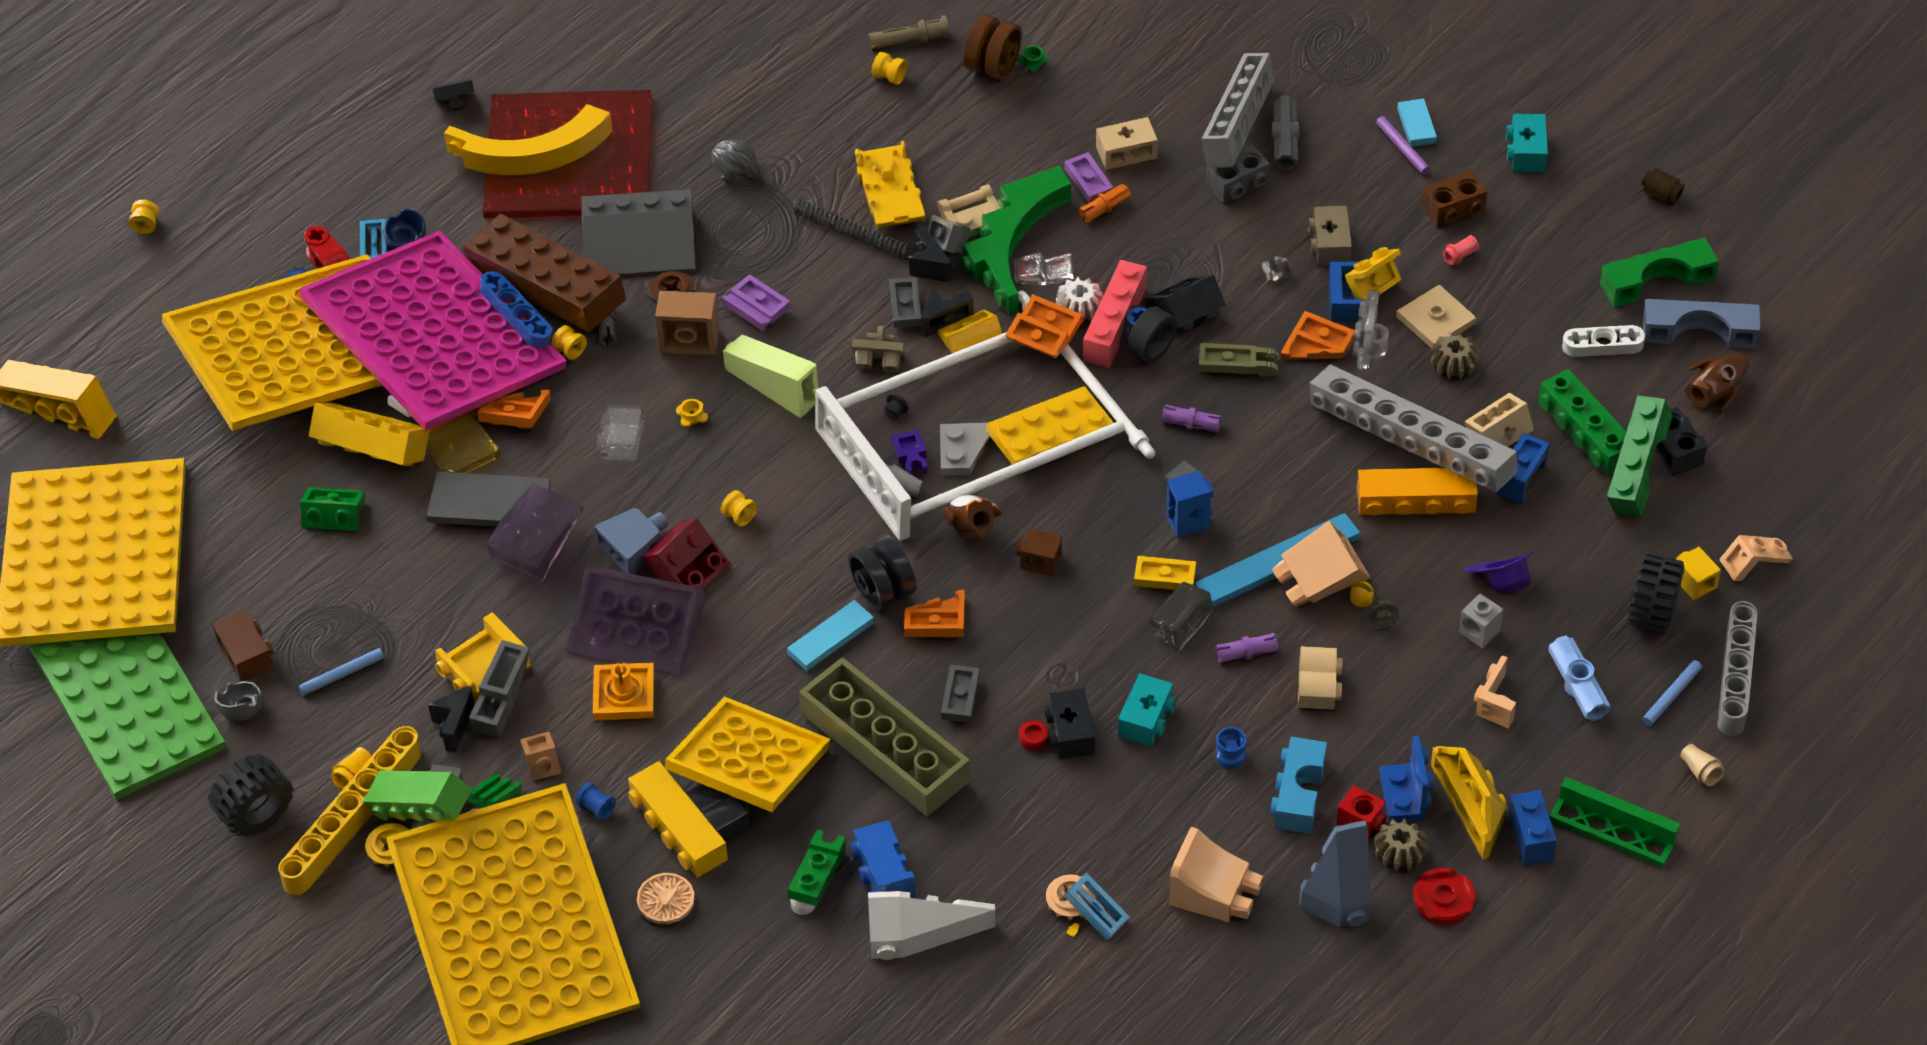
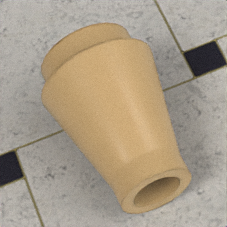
(1704, 766)

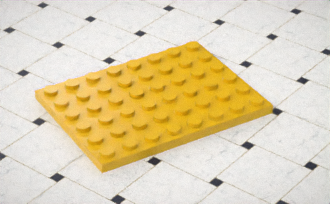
(267, 350)
(92, 552)
(512, 921)

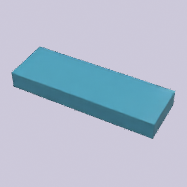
(830, 635)

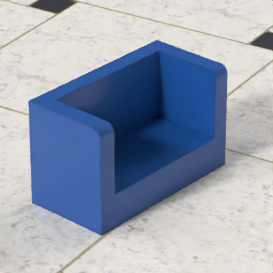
(1342, 302)
(1530, 455)

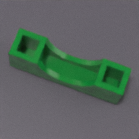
(1689, 262)
(1630, 480)

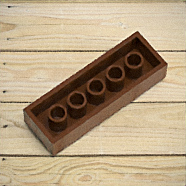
(547, 272)

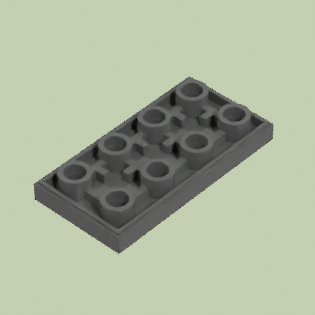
(476, 497)

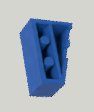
(881, 860)

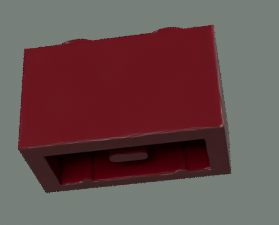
(686, 556)

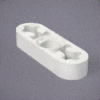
(1583, 335)

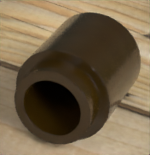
(1662, 186)

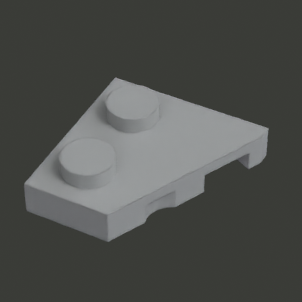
(961, 447)

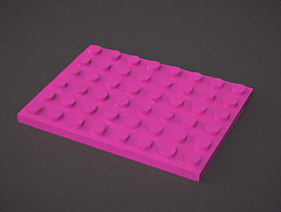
(428, 330)

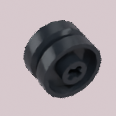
(882, 572)

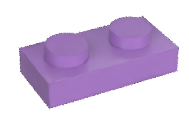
(1087, 176)

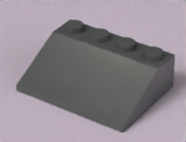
(640, 232)

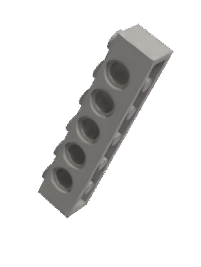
(1238, 110)

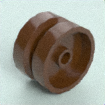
(992, 47)

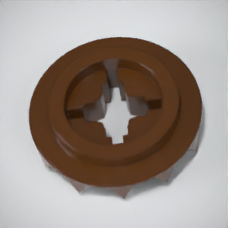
(669, 281)

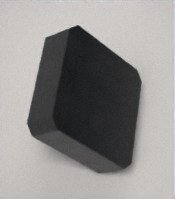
(453, 92)

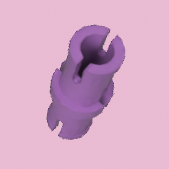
(1191, 418)
(1246, 648)

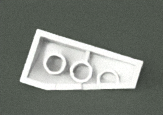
(912, 925)

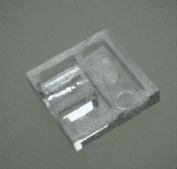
(1372, 336)

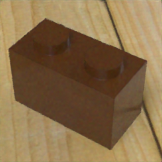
(243, 645)

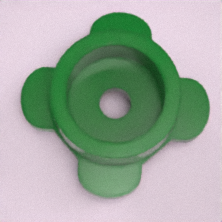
(1033, 58)

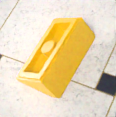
(970, 331)

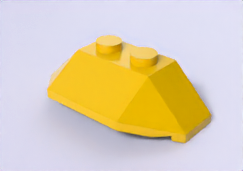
(1471, 794)

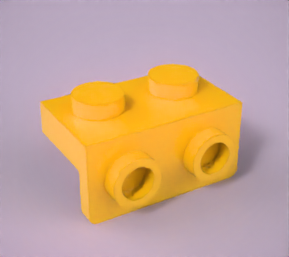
(1374, 273)

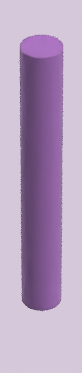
(1403, 145)

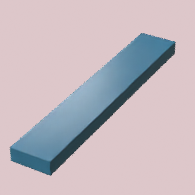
(1258, 568)

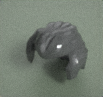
(734, 159)

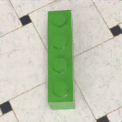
(417, 795)

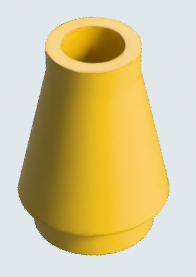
(346, 769)

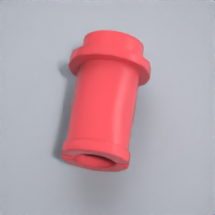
(1455, 253)

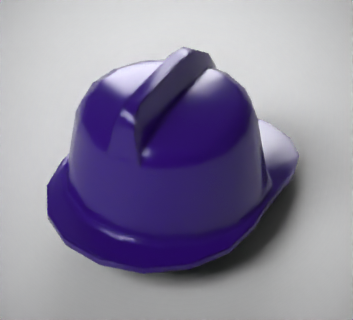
(1505, 574)

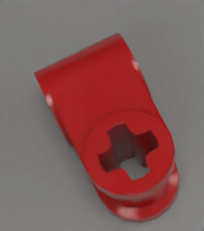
(323, 248)

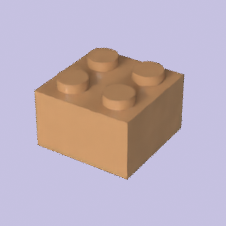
(687, 323)

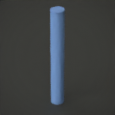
(341, 672)
(1671, 693)

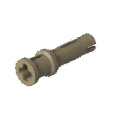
(921, 31)

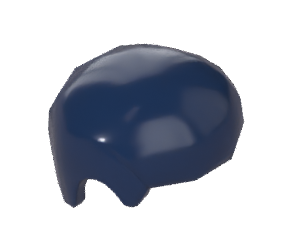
(404, 228)

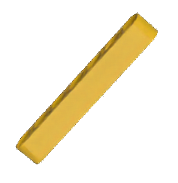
(345, 814)

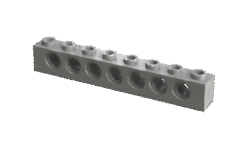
(1413, 428)

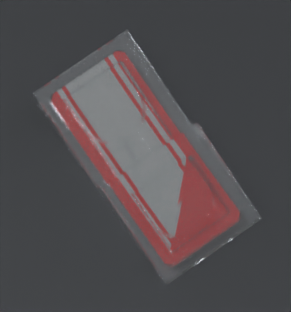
(1040, 271)

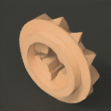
(1056, 900)

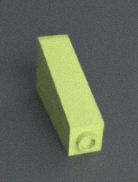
(773, 372)

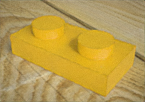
(1163, 572)

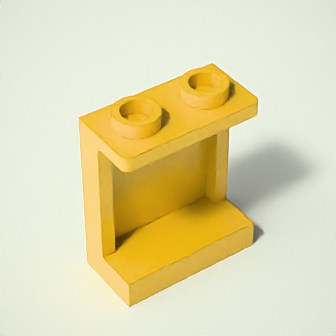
(470, 660)

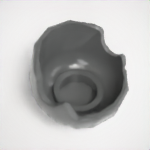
(240, 701)

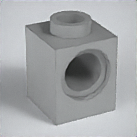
(1481, 620)

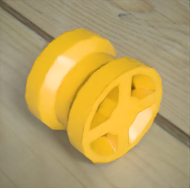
(143, 216)
(568, 342)
(738, 508)

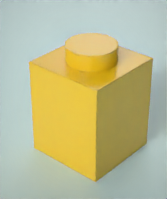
(1700, 573)

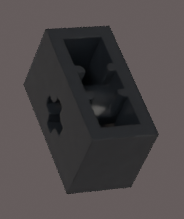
(1071, 724)

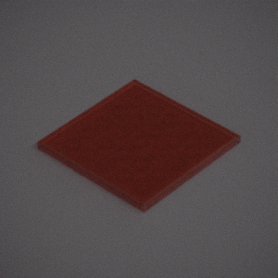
(611, 168)

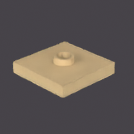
(1435, 316)

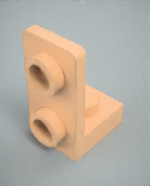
(1748, 550)
(1493, 706)

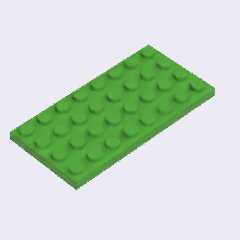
(130, 707)

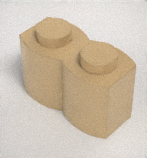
(1318, 678)

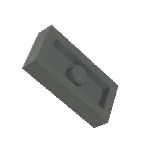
(905, 302)
(960, 693)

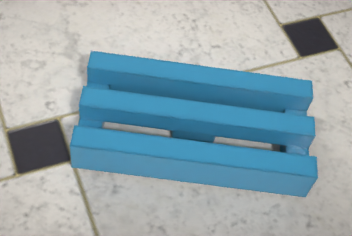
(374, 245)
(1103, 921)

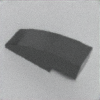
(499, 689)

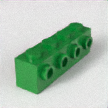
(1583, 419)

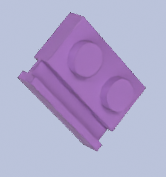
(756, 302)

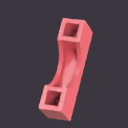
(1106, 327)

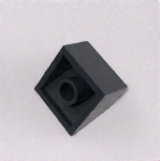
(1189, 300)

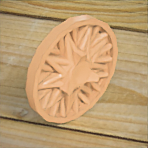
(665, 898)

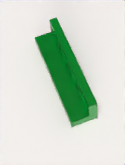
(1618, 817)

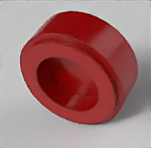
(1033, 735)

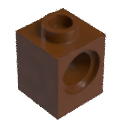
(1040, 552)

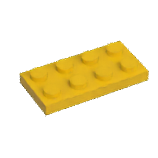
(1047, 425)

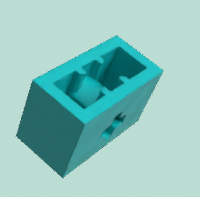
(1528, 143)
(1146, 710)

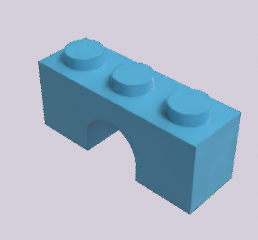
(1303, 764)

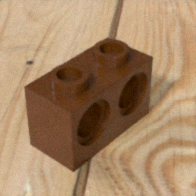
(1454, 198)

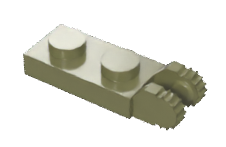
(1238, 359)

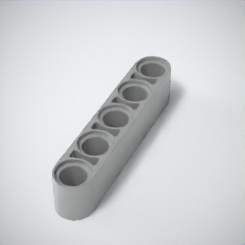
(1737, 668)

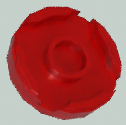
(1444, 896)

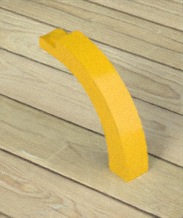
(532, 154)

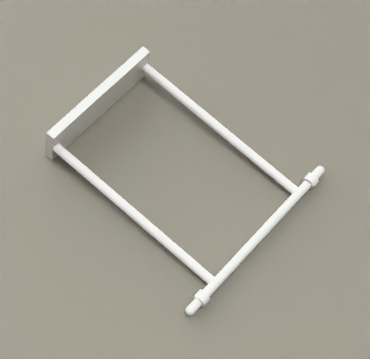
(881, 485)

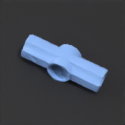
(1579, 678)

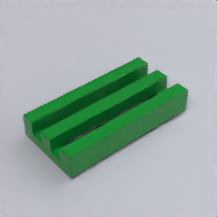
(489, 790)

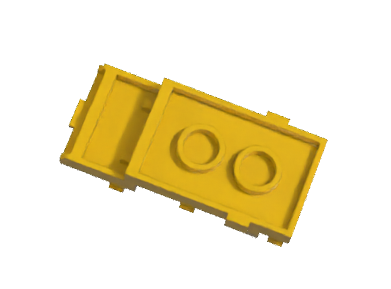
(889, 186)

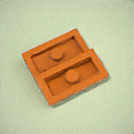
(1044, 326)

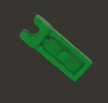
(816, 869)

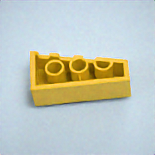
(57, 395)
(368, 433)

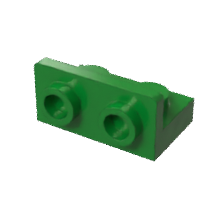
(331, 508)

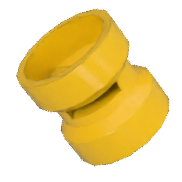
(889, 68)

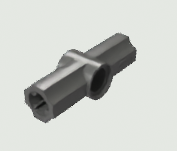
(1285, 133)

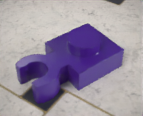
(910, 450)

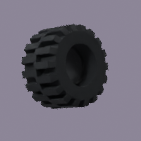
(1656, 592)
(250, 795)

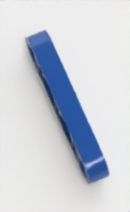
(510, 312)

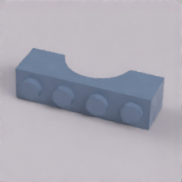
(1731, 321)

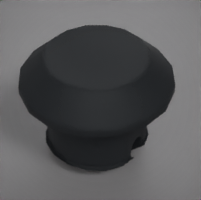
(895, 406)

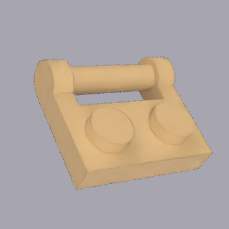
(973, 216)

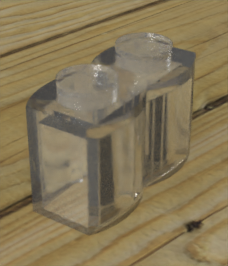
(621, 433)

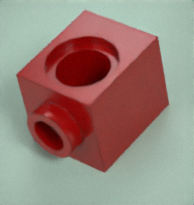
(1358, 803)

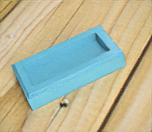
(1416, 122)

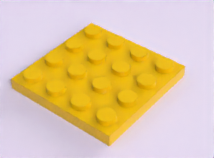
(747, 754)

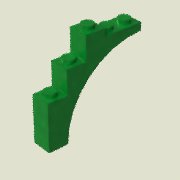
(1001, 230)

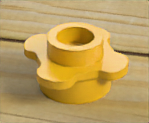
(691, 412)

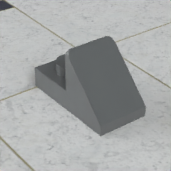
(948, 234)

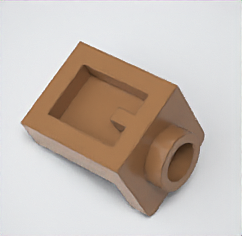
(541, 756)

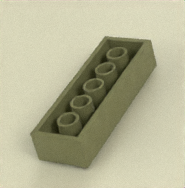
(884, 736)

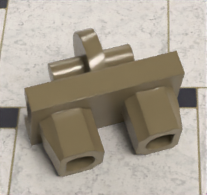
(878, 346)

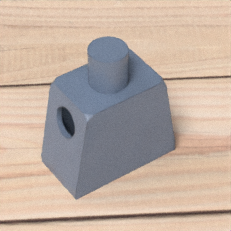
(629, 537)

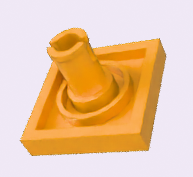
(623, 691)

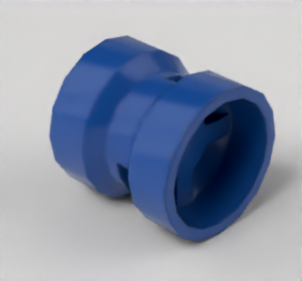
(1231, 748)

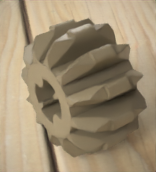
(1454, 355)
(1400, 844)

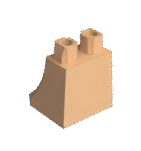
(1321, 565)
(1211, 880)

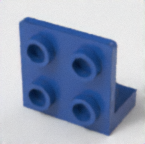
(1407, 786)

